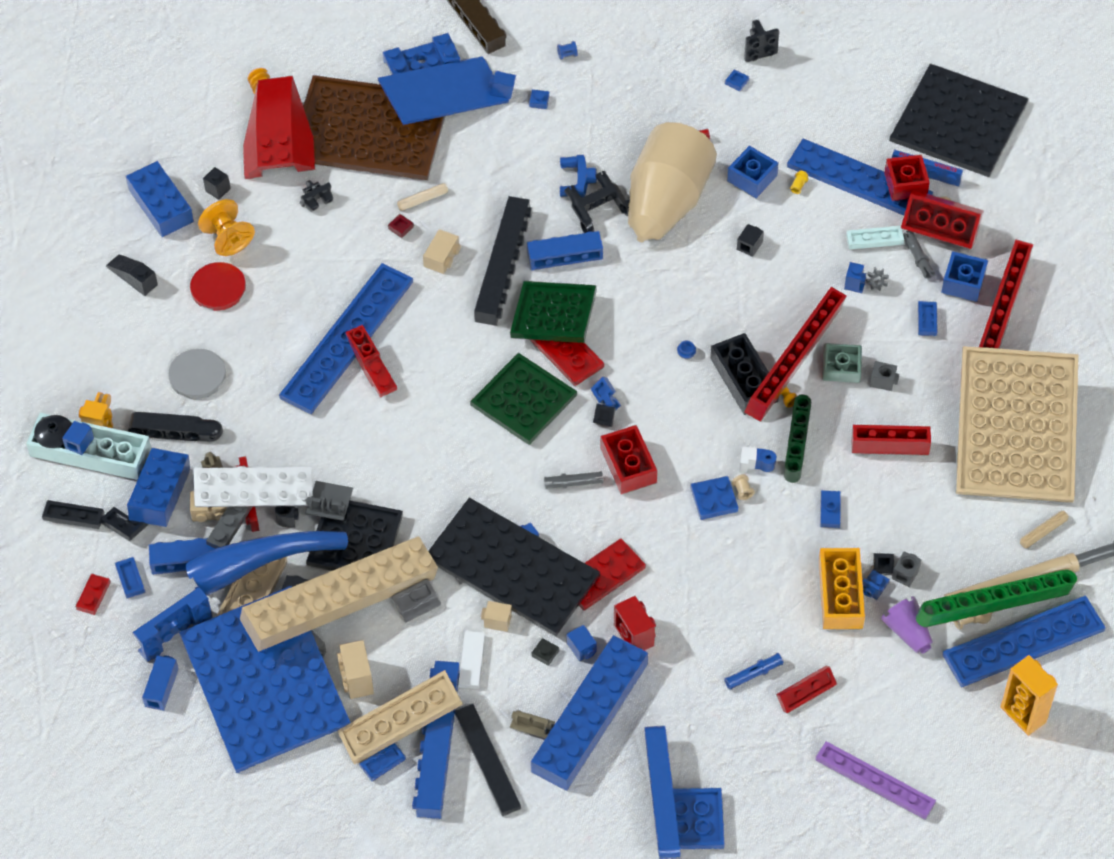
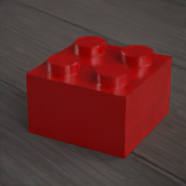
(906, 175)
(634, 623)

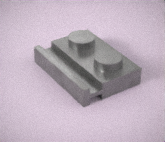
(416, 600)

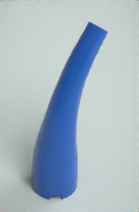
(231, 562)

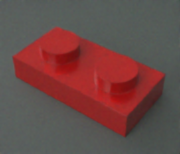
(93, 594)

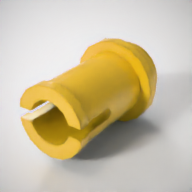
(800, 179)

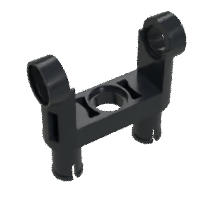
(583, 204)

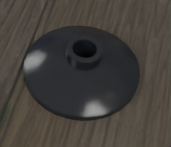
(51, 437)

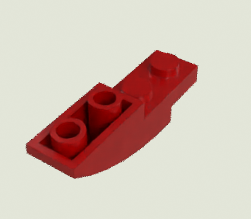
(370, 361)

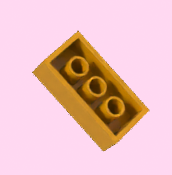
(841, 588)
(1029, 695)

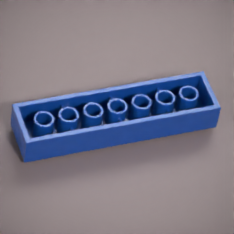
(589, 713)

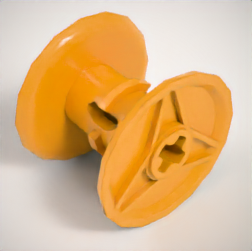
(232, 235)

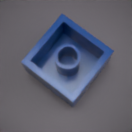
(752, 171)
(964, 276)

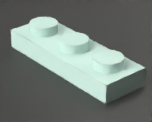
(875, 237)

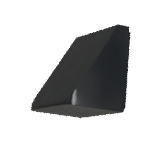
(883, 562)

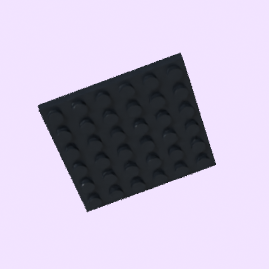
(959, 120)

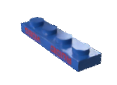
(937, 170)

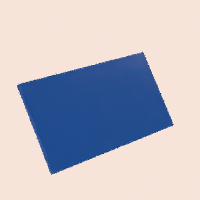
(440, 90)

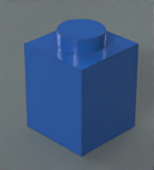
(502, 84)
(78, 437)
(581, 643)

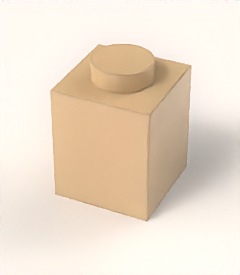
(497, 616)

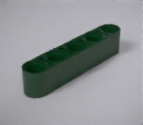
(797, 446)

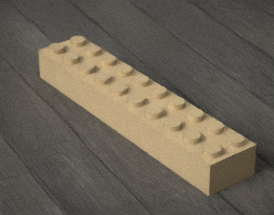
(337, 593)

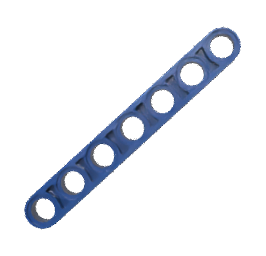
(662, 792)

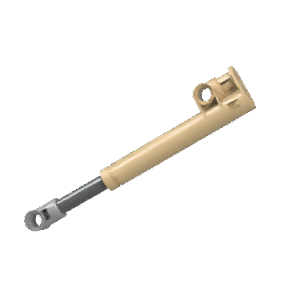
(1066, 562)

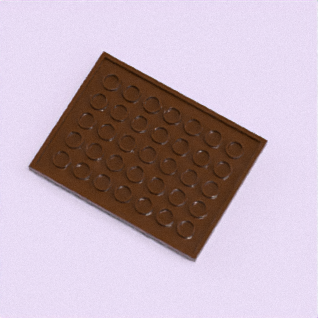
(362, 132)

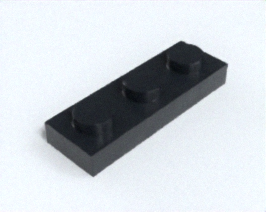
(73, 514)

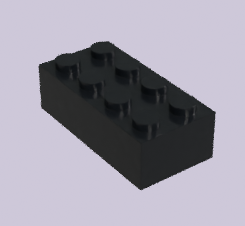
(739, 367)

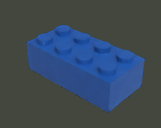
(159, 199)
(158, 487)

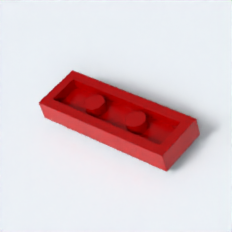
(806, 689)

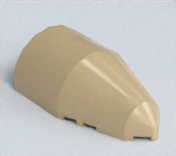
(668, 178)

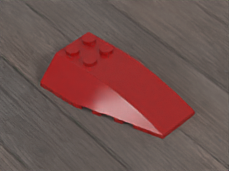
(277, 129)

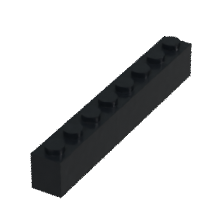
(502, 261)

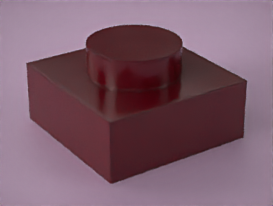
(400, 225)

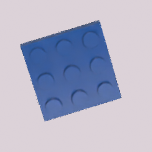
(699, 818)

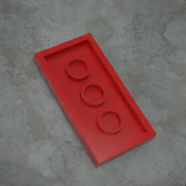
(572, 359)
(616, 566)

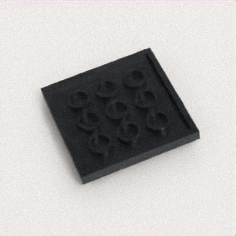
(368, 532)

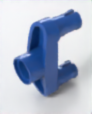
(585, 175)

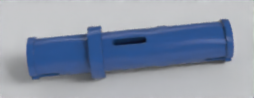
(753, 671)

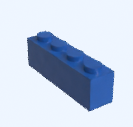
(565, 250)
(175, 555)

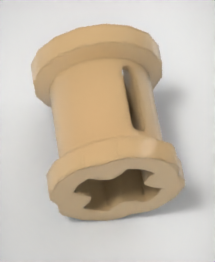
(743, 487)

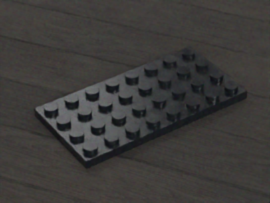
(513, 566)

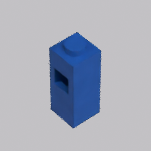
(160, 682)

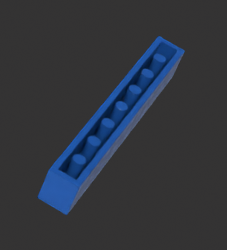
(436, 753)

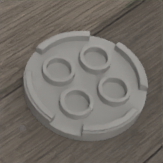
(197, 373)

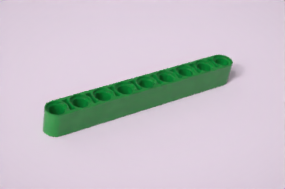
(996, 598)

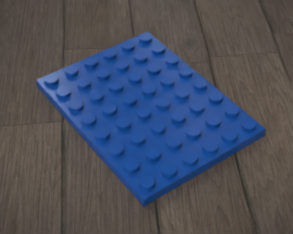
(266, 697)

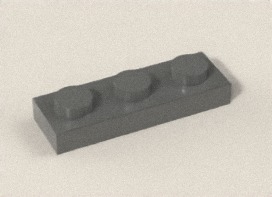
(227, 526)

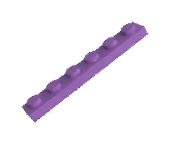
(875, 780)

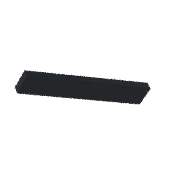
(487, 760)

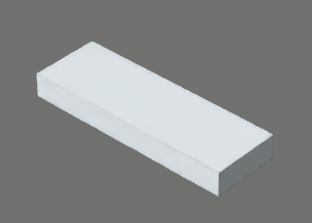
(471, 660)

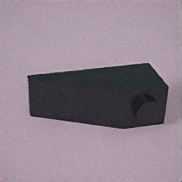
(134, 273)

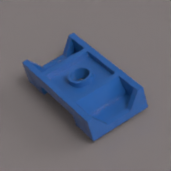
(436, 53)
(189, 610)

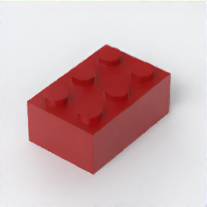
(628, 459)

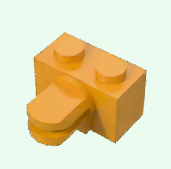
(97, 411)

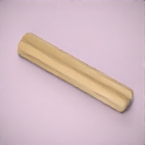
(422, 196)
(1044, 529)

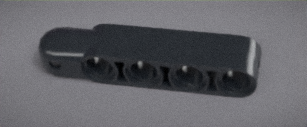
(174, 426)

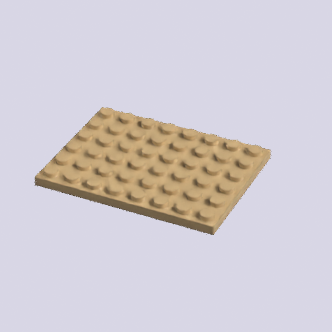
(1017, 424)

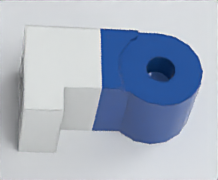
(757, 459)

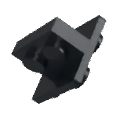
(761, 42)

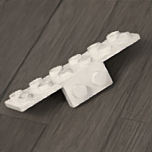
(252, 486)

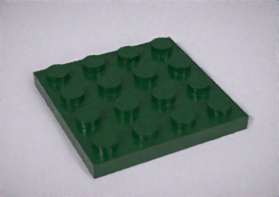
(553, 311)
(523, 398)

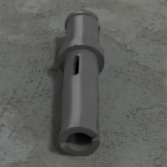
(921, 259)
(573, 480)

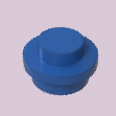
(686, 349)

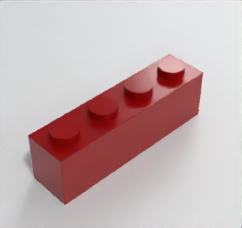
(891, 439)

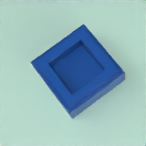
(736, 80)

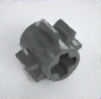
(879, 283)

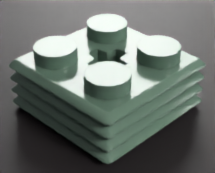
(842, 362)

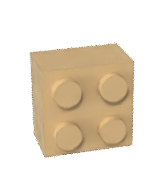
(355, 669)

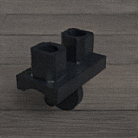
(314, 192)

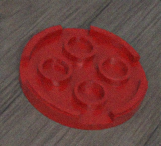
(218, 286)

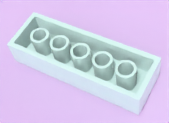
(109, 452)

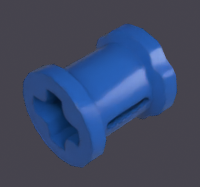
(567, 50)

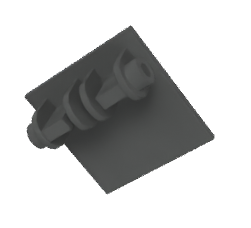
(329, 500)

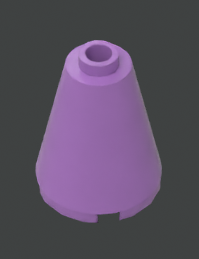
(904, 624)

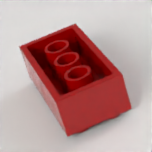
(942, 219)

